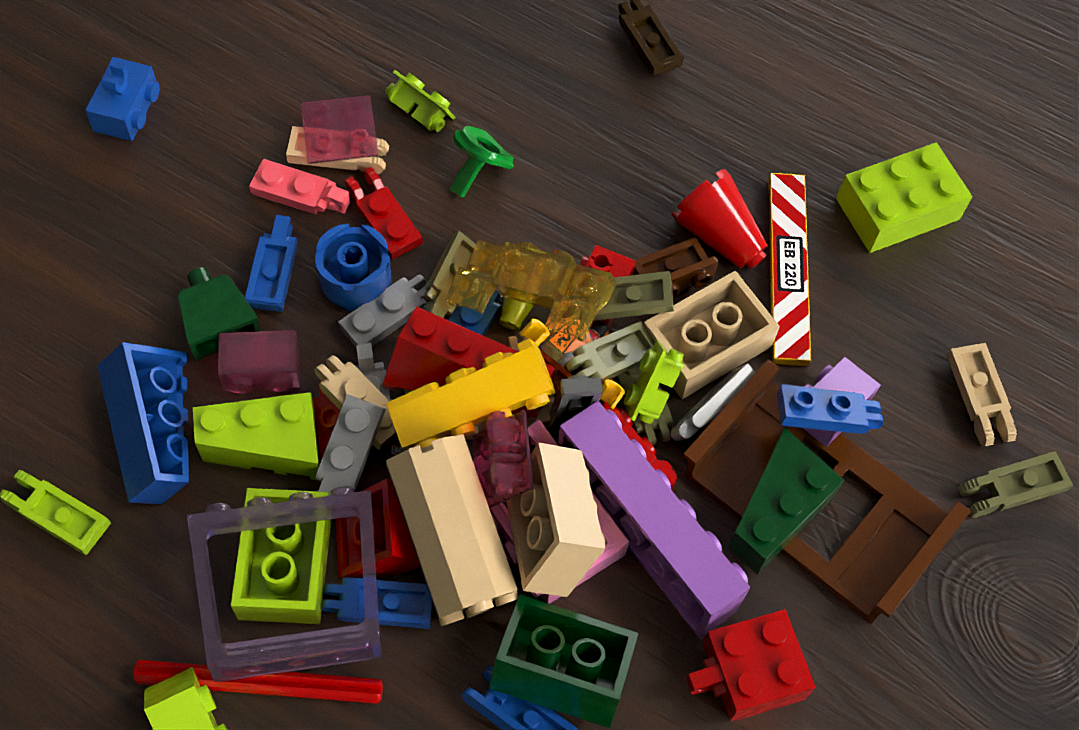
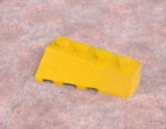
(471, 395)

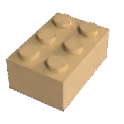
(714, 331)
(555, 523)

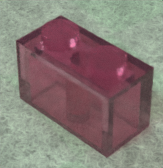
(259, 361)

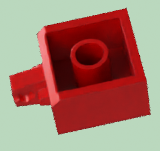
(754, 666)

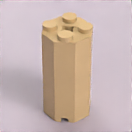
(452, 529)

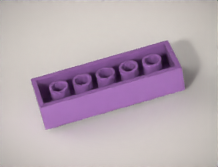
(656, 523)

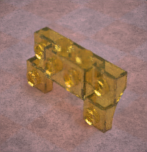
(535, 278)

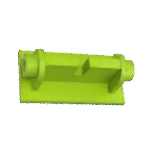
(430, 109)
(644, 395)

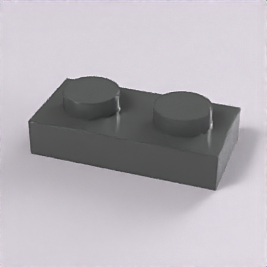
(573, 397)

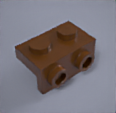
(686, 264)

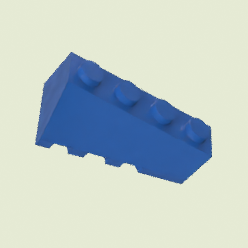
(147, 419)

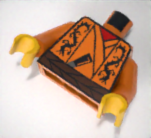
(558, 349)

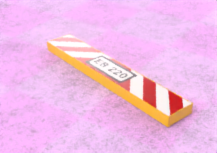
(789, 269)

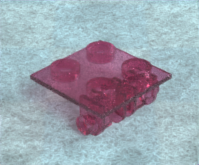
(339, 129)
(503, 457)

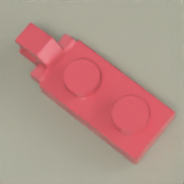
(298, 189)

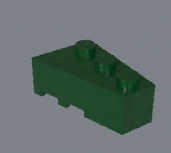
(784, 502)

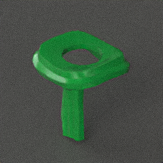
(493, 154)

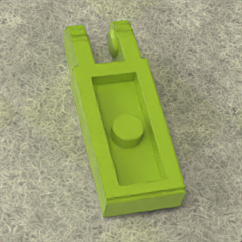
(57, 513)

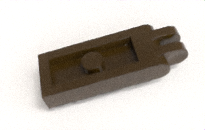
(649, 37)

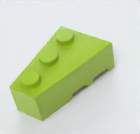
(260, 434)
(180, 704)

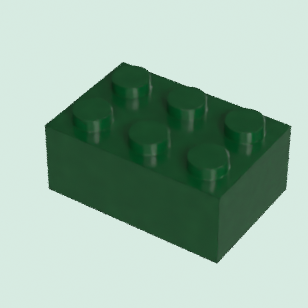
(563, 661)

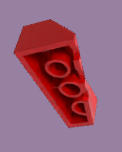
(436, 347)

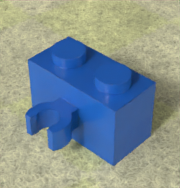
(122, 99)

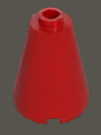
(723, 221)

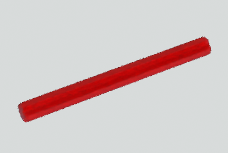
(278, 684)

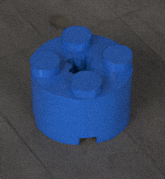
(352, 265)

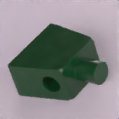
(212, 309)

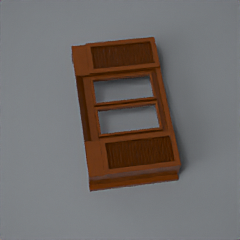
(884, 551)

